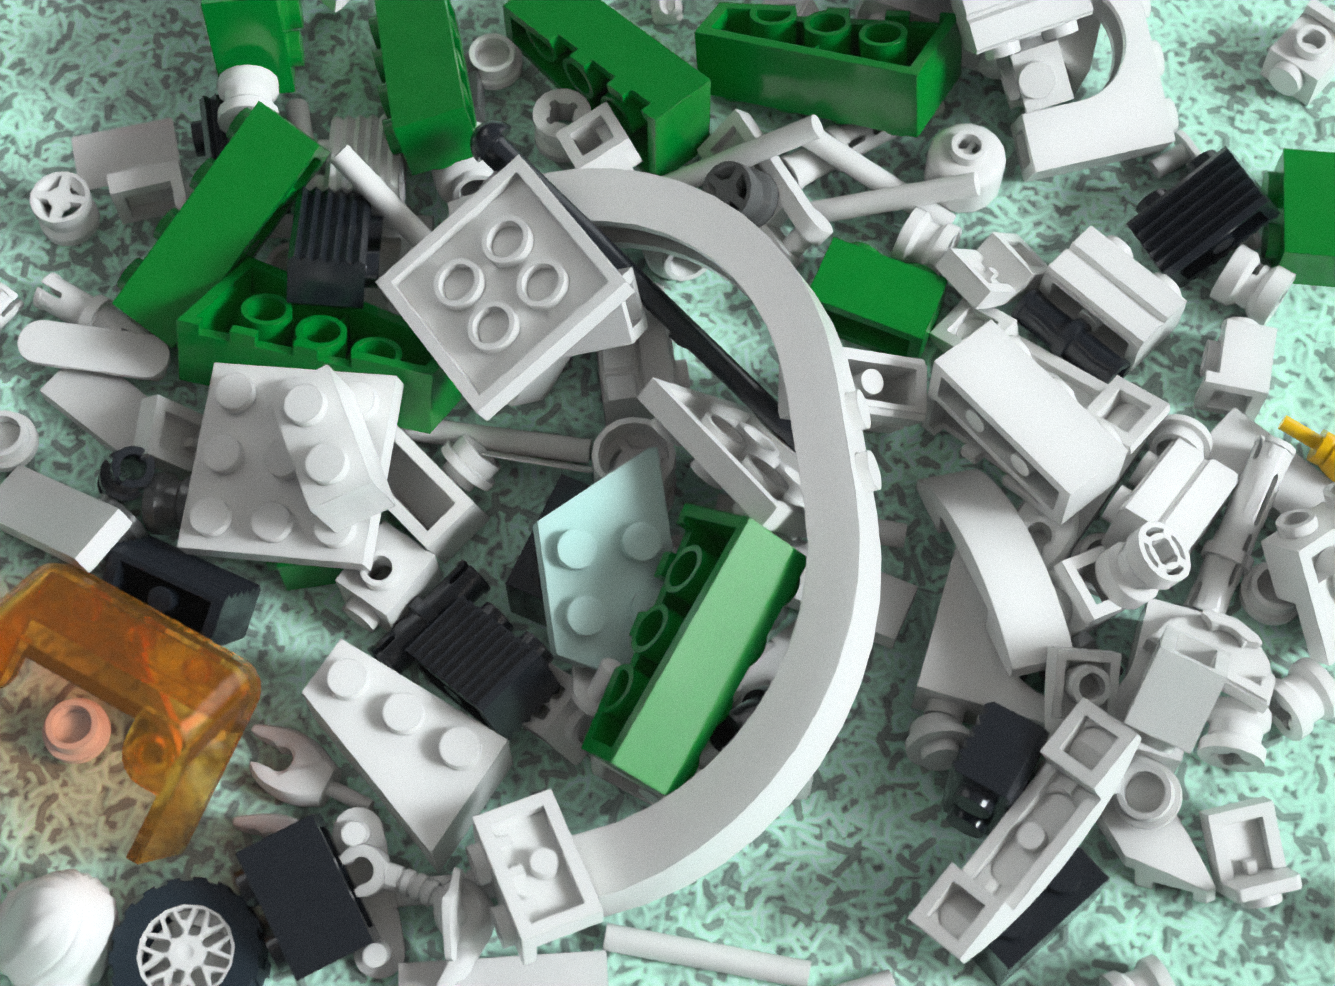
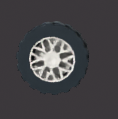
(190, 938)

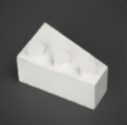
(1023, 423)
(409, 746)

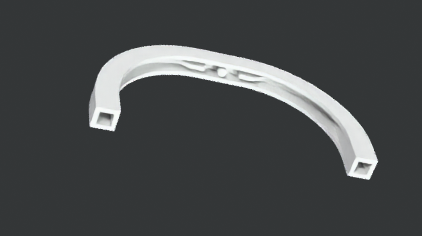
(840, 600)

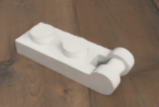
(809, 223)

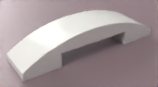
(1120, 403)
(1003, 564)
(1034, 837)

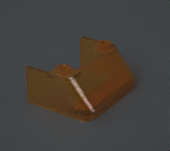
(175, 683)

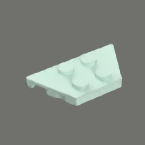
(601, 562)

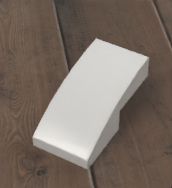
(995, 272)

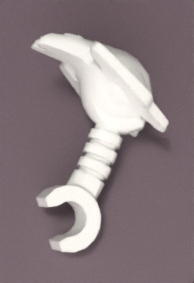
(459, 906)

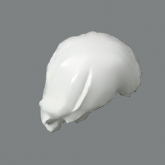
(57, 930)

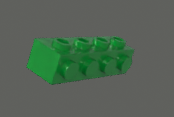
(423, 82)
(223, 220)

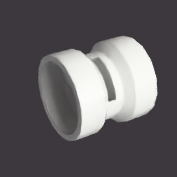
(1252, 285)
(1145, 563)

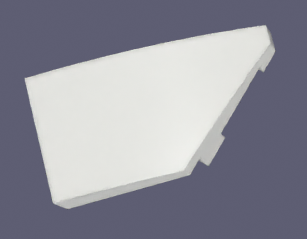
(1158, 854)

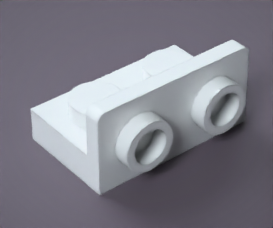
(533, 873)

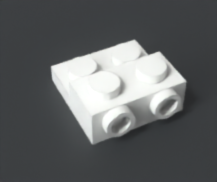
(1303, 571)

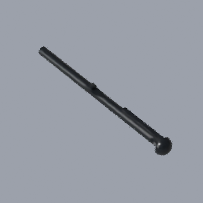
(492, 147)

